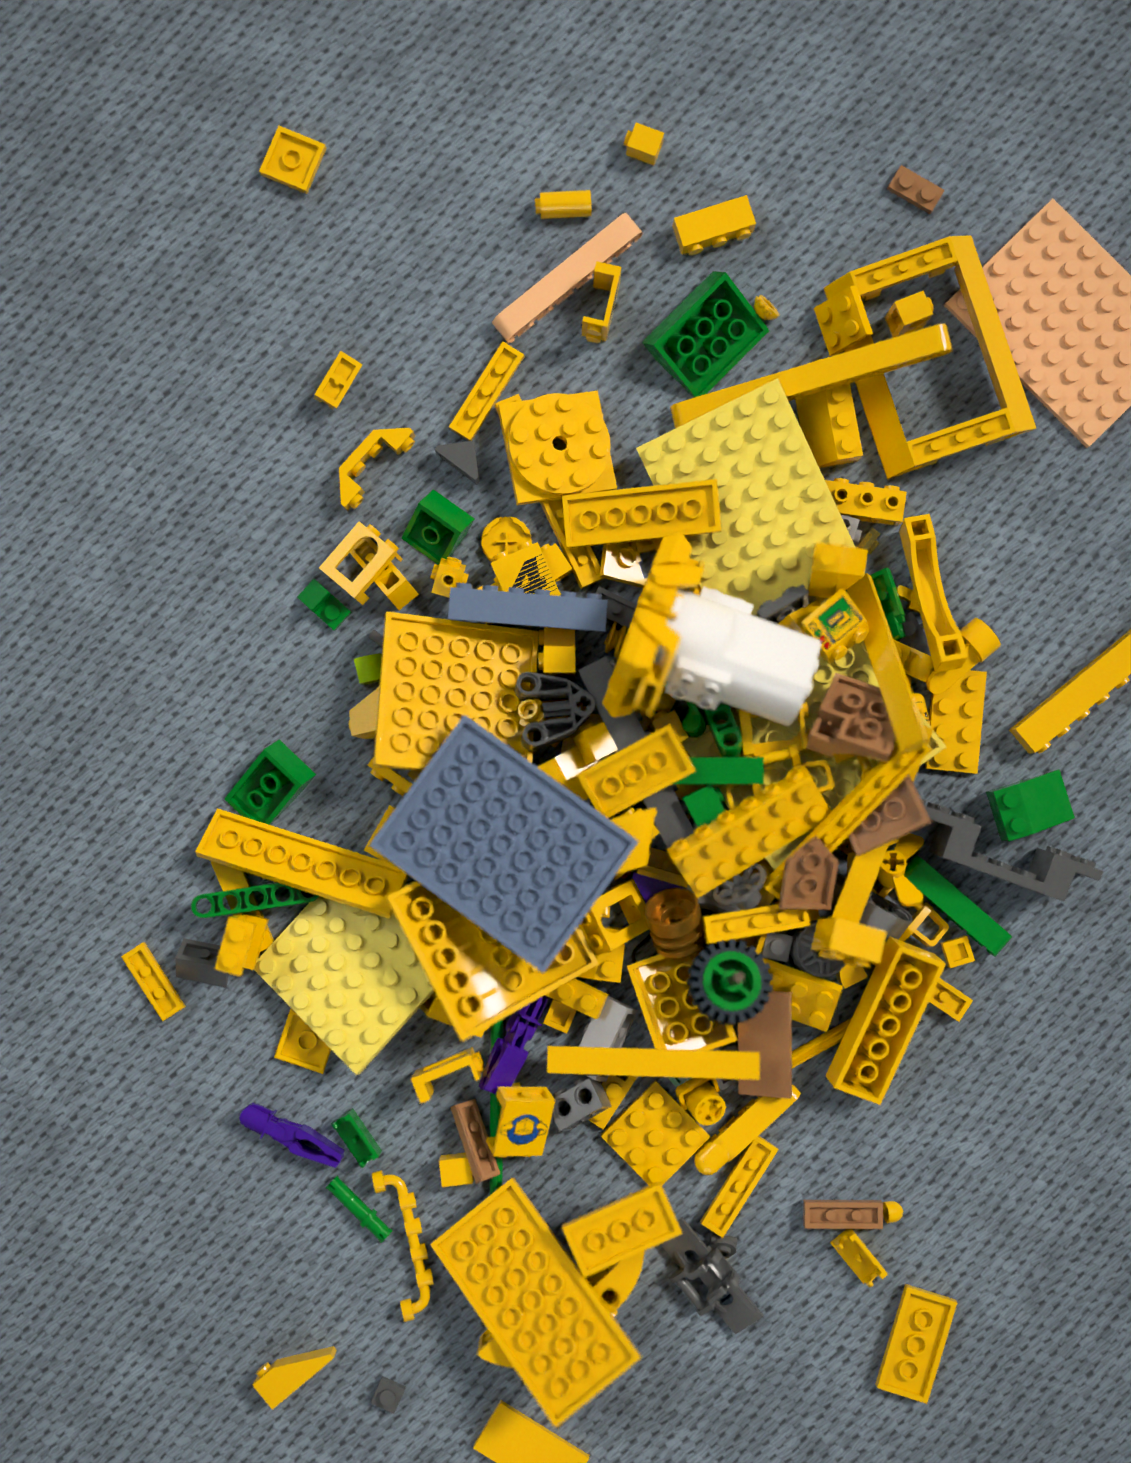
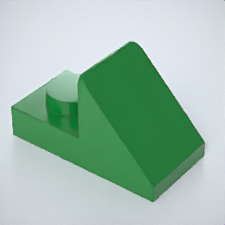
(324, 604)

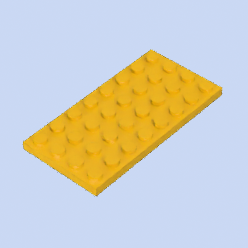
(535, 1302)

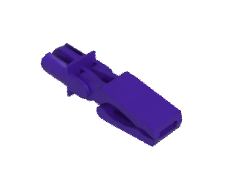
(509, 1054)
(291, 1134)

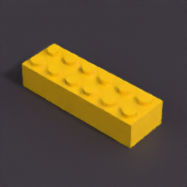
(885, 1020)

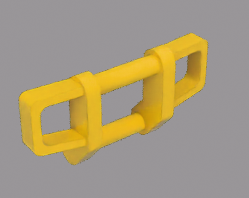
(790, 752)
(923, 910)

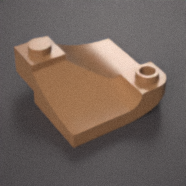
(853, 721)

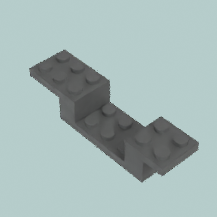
(1049, 871)

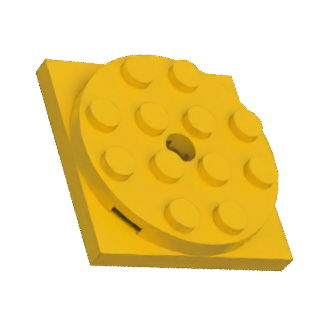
(539, 469)

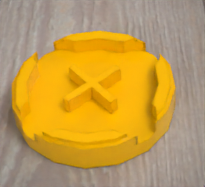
(503, 535)

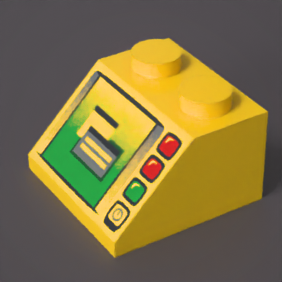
(837, 626)

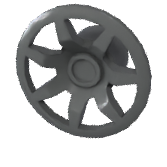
(742, 889)

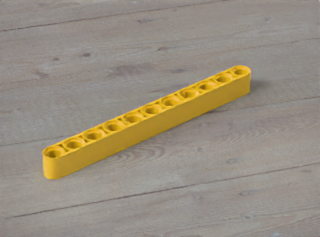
(830, 371)

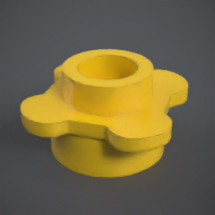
(528, 706)

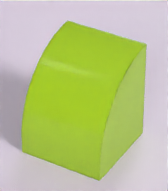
(368, 668)

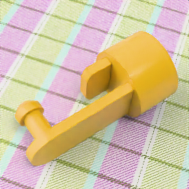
(979, 643)

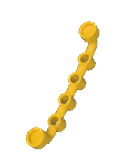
(417, 1250)

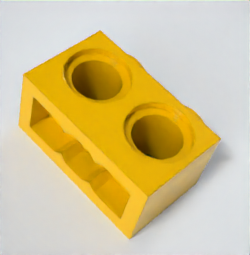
(909, 314)

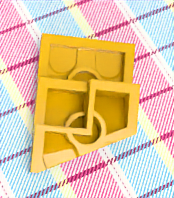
(640, 827)

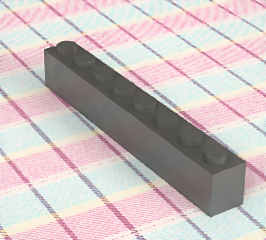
(626, 730)

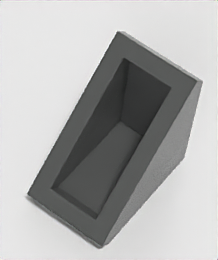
(461, 457)

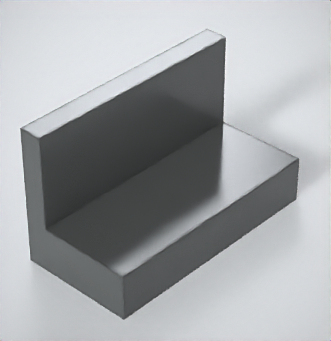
(197, 963)

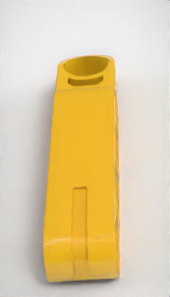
(741, 1131)

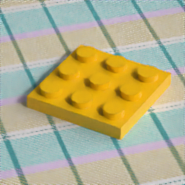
(655, 1135)

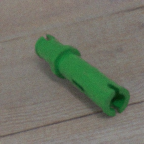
(359, 1209)

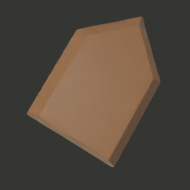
(809, 878)

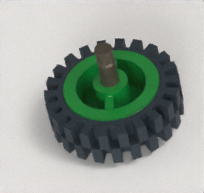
(729, 982)

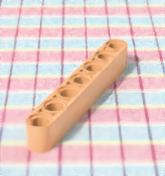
(565, 277)

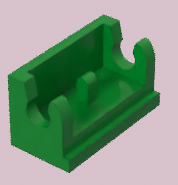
(357, 1137)

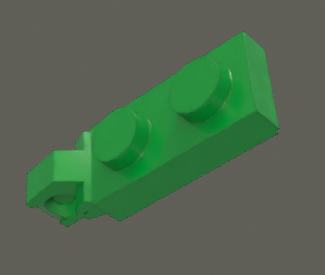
(890, 602)

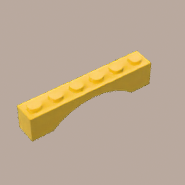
(941, 631)

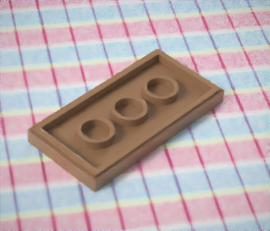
(771, 1036)

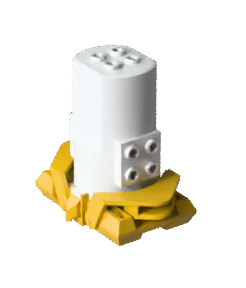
(707, 648)

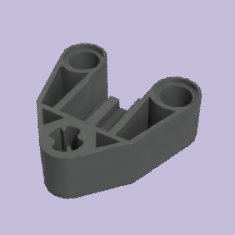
(554, 688)

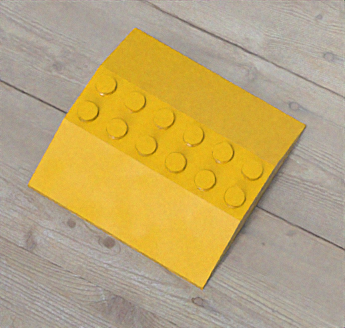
(471, 969)

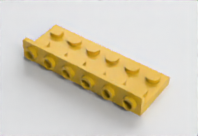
(749, 831)

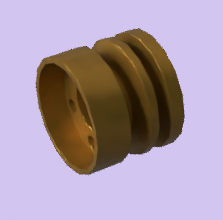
(675, 922)

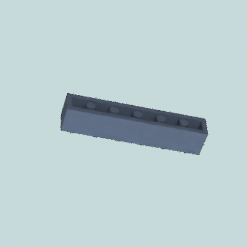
(527, 609)

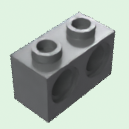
(580, 1109)

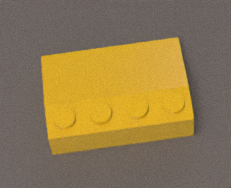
(669, 1008)

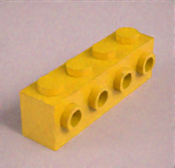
(868, 502)

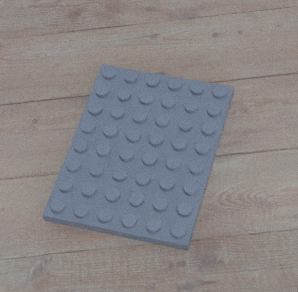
(504, 843)

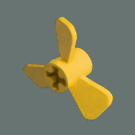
(907, 893)

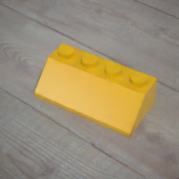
(830, 426)

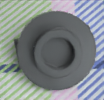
(725, 1245)

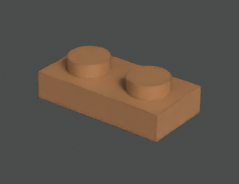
(915, 189)

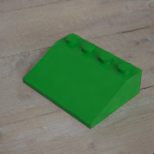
(706, 334)

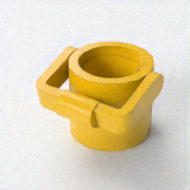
(702, 1100)

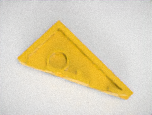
(622, 564)

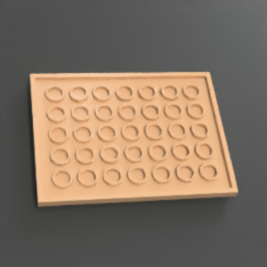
(1063, 320)

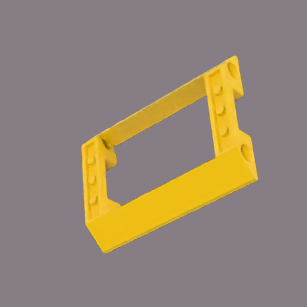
(1015, 414)

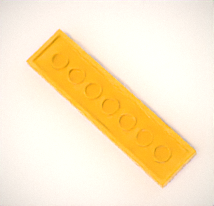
(301, 862)

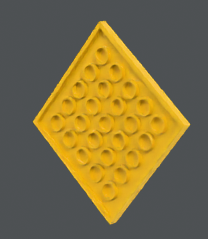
(439, 673)

